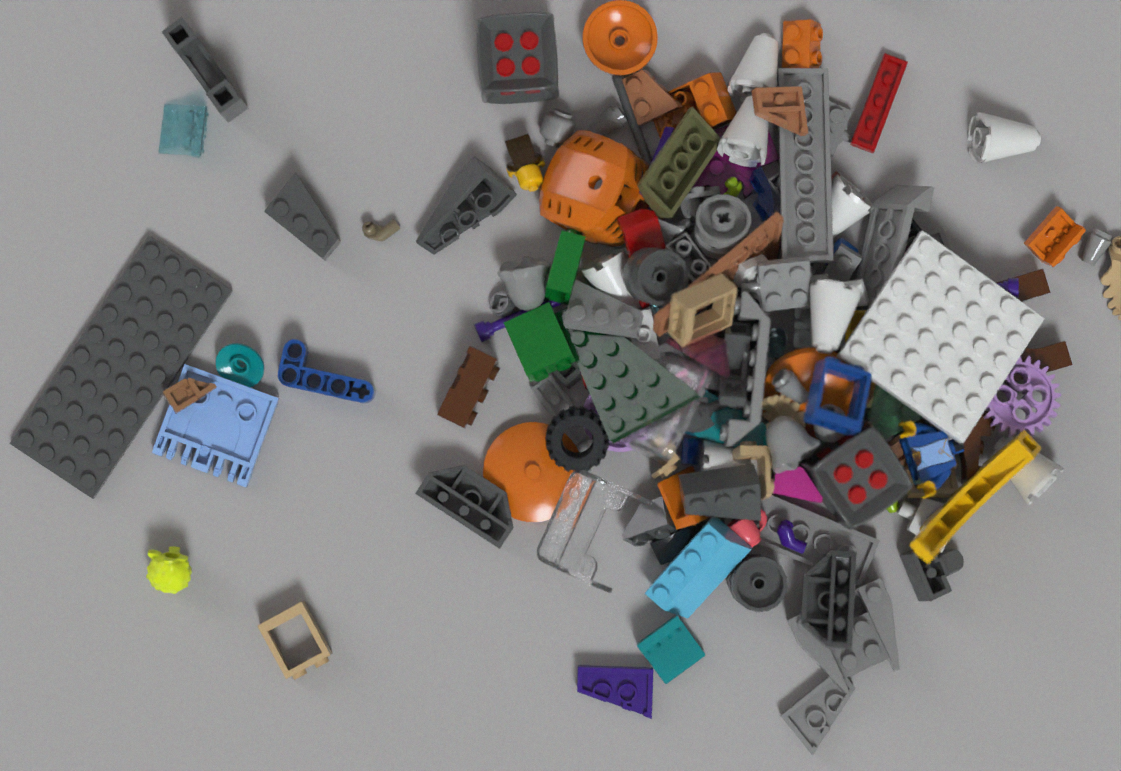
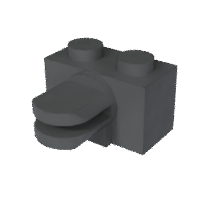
(931, 579)

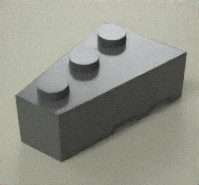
(301, 217)
(722, 493)

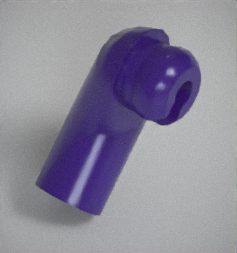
(788, 539)

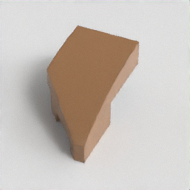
(186, 393)

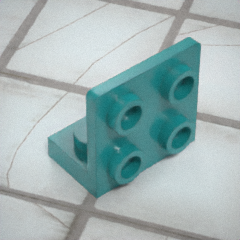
(670, 649)

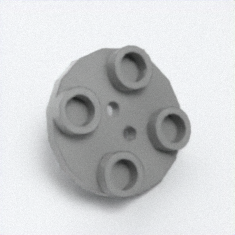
(695, 198)

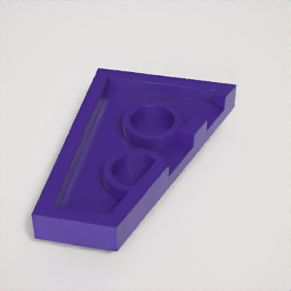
(618, 685)

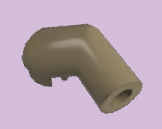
(378, 232)

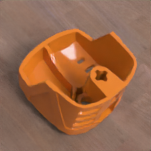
(572, 182)

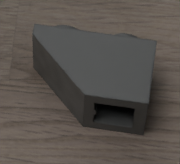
(649, 523)

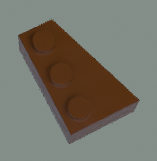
(469, 387)

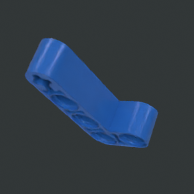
(327, 378)

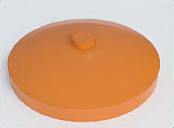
(802, 363)
(525, 471)

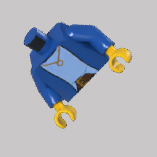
(928, 455)

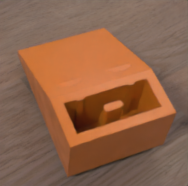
(707, 96)

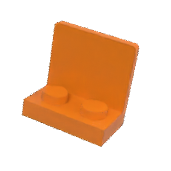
(671, 494)

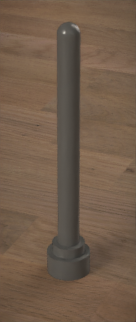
(636, 130)

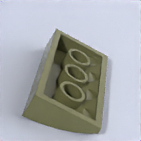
(678, 164)

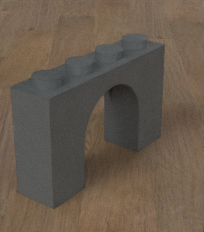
(205, 69)

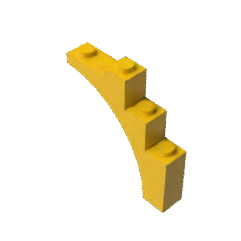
(973, 494)

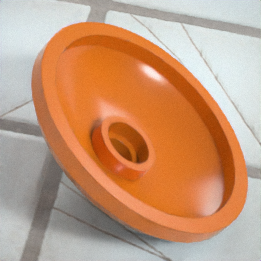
(622, 20)

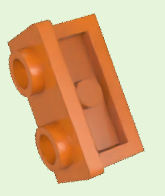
(801, 44)
(1054, 237)

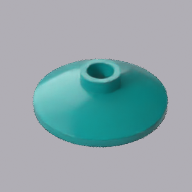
(231, 368)

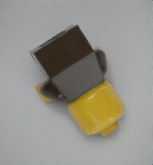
(524, 163)

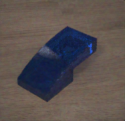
(764, 201)
(691, 451)

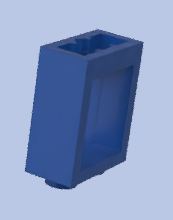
(830, 420)

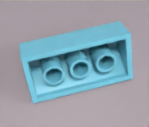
(698, 569)

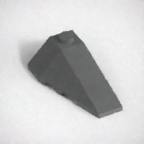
(469, 199)

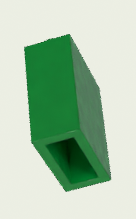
(565, 266)
(540, 342)

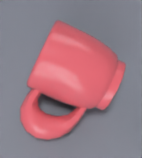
(748, 529)

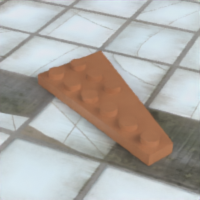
(763, 241)

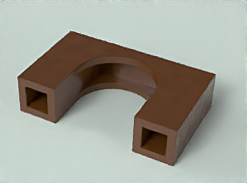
(1056, 355)

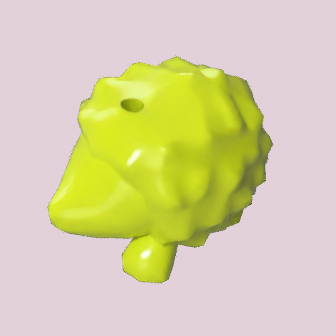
(169, 570)

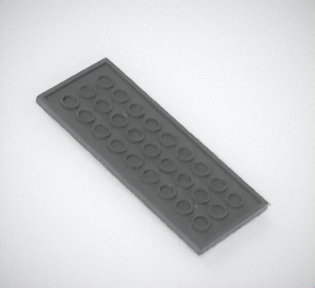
(121, 367)

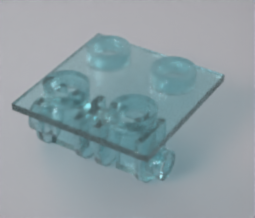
(183, 130)

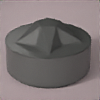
(501, 304)

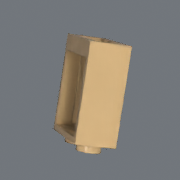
(687, 327)
(318, 660)

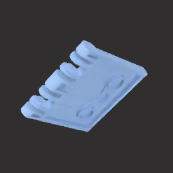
(222, 423)

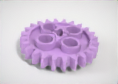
(1034, 380)

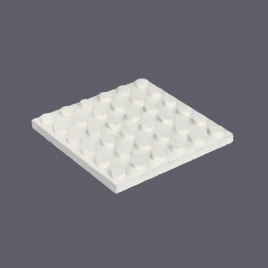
(941, 337)

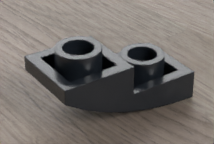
(670, 547)

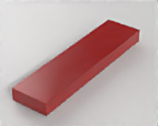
(878, 103)

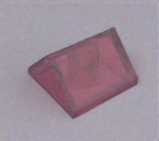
(708, 351)

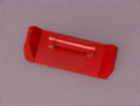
(641, 230)

